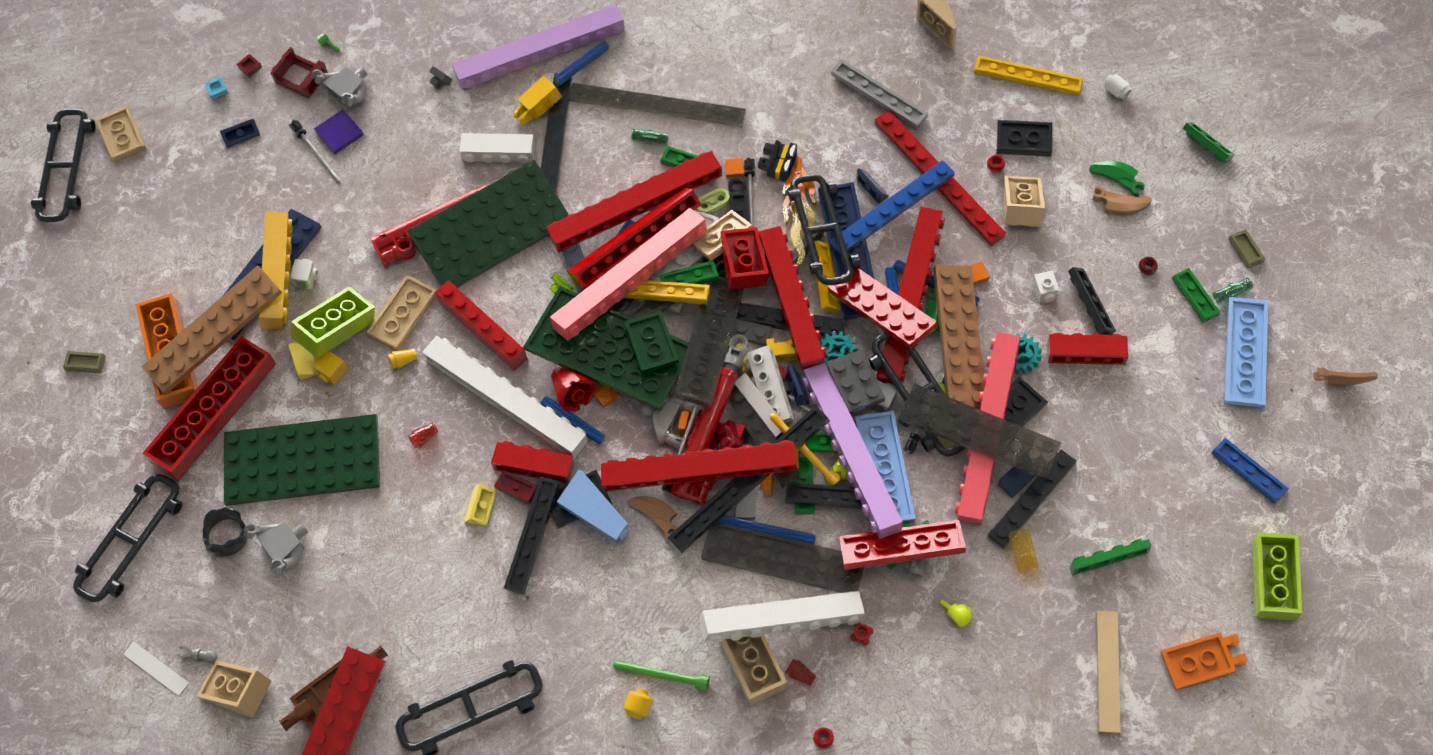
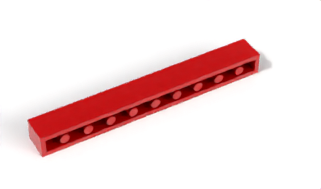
(633, 201)
(913, 282)
(700, 466)

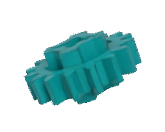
(841, 347)
(1027, 360)

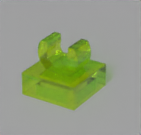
(559, 281)

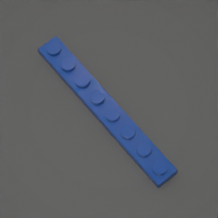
(894, 206)

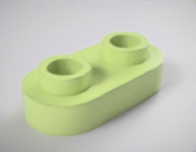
(711, 200)

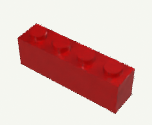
(1087, 349)
(532, 462)

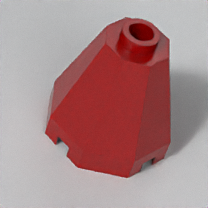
(572, 388)

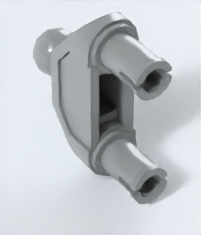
(665, 419)

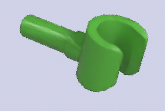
(323, 39)

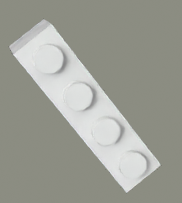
(497, 147)

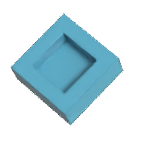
(216, 88)

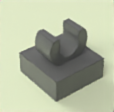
(439, 77)

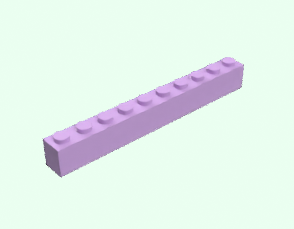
(538, 47)
(852, 452)

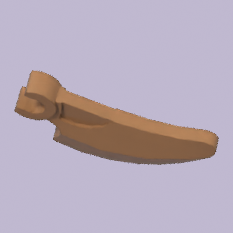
(1119, 203)
(1343, 378)
(656, 510)

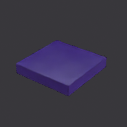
(338, 131)

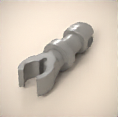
(198, 654)

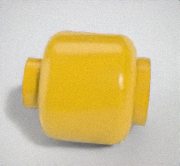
(638, 704)

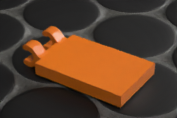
(1202, 660)

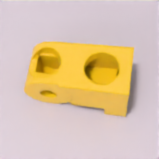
(783, 350)

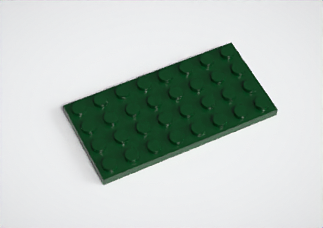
(488, 225)
(604, 354)
(301, 459)

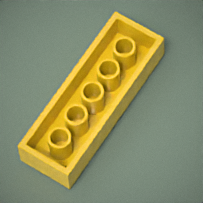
(276, 266)

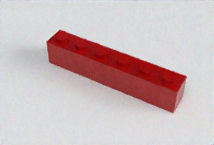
(481, 325)

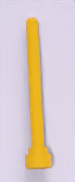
(830, 477)

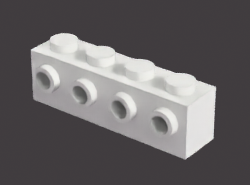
(769, 381)

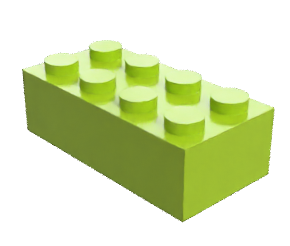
(332, 322)
(1277, 576)

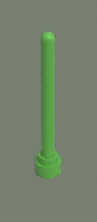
(700, 682)

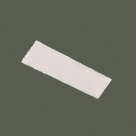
(757, 401)
(156, 668)

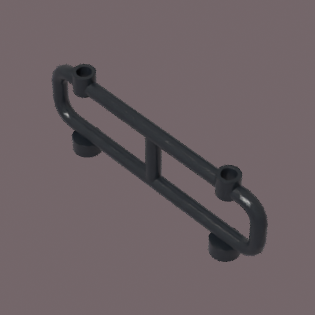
(828, 190)
(71, 201)
(879, 361)
(114, 586)
(523, 703)

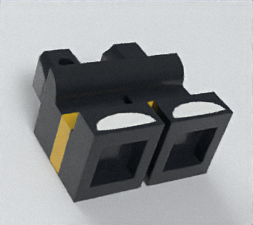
(780, 161)

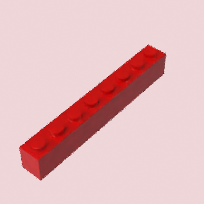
(631, 238)
(791, 298)

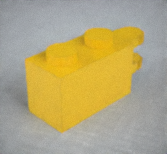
(536, 101)

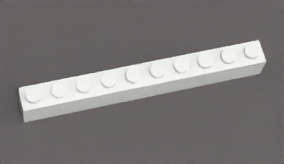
(505, 397)

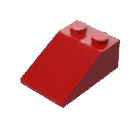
(744, 258)

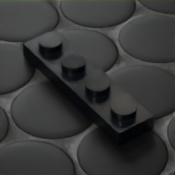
(1091, 300)
(822, 495)

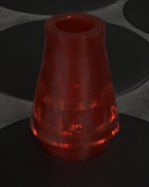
(422, 435)
(800, 672)

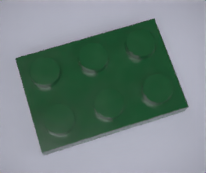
(651, 342)

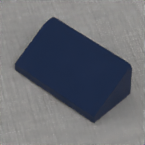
(240, 132)
(871, 186)
(796, 386)
(1014, 481)

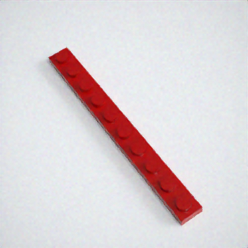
(951, 190)

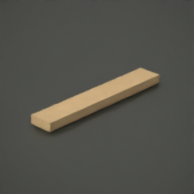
(1108, 672)

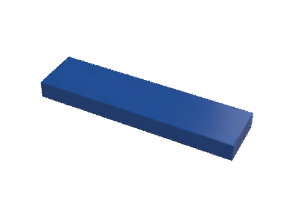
(1250, 470)

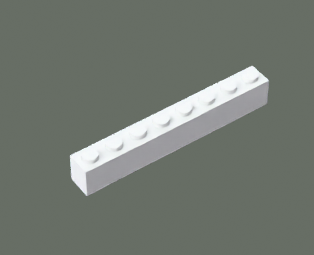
(781, 616)

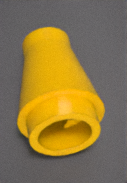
(401, 358)

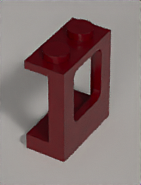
(288, 59)

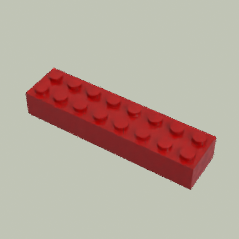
(209, 408)

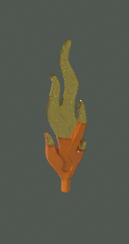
(795, 233)

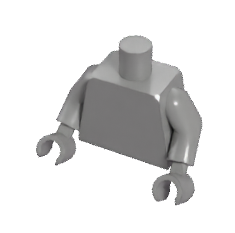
(343, 85)
(280, 543)

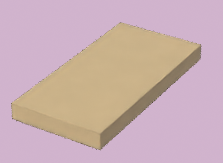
(402, 313)

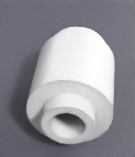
(1118, 86)

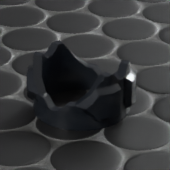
(231, 546)

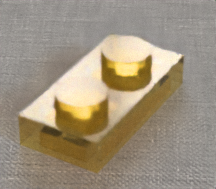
(1023, 550)

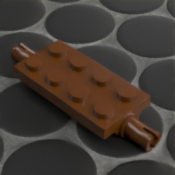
(311, 698)

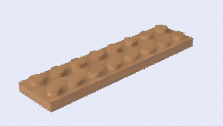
(211, 329)
(959, 333)

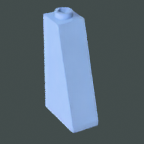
(589, 505)

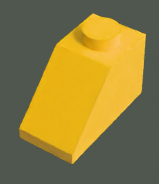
(330, 368)

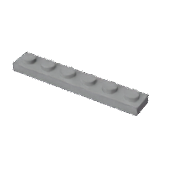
(879, 94)

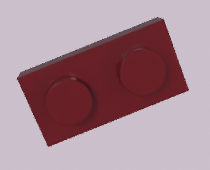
(515, 486)

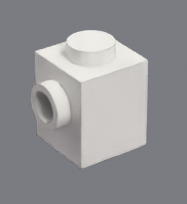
(304, 274)
(1045, 286)

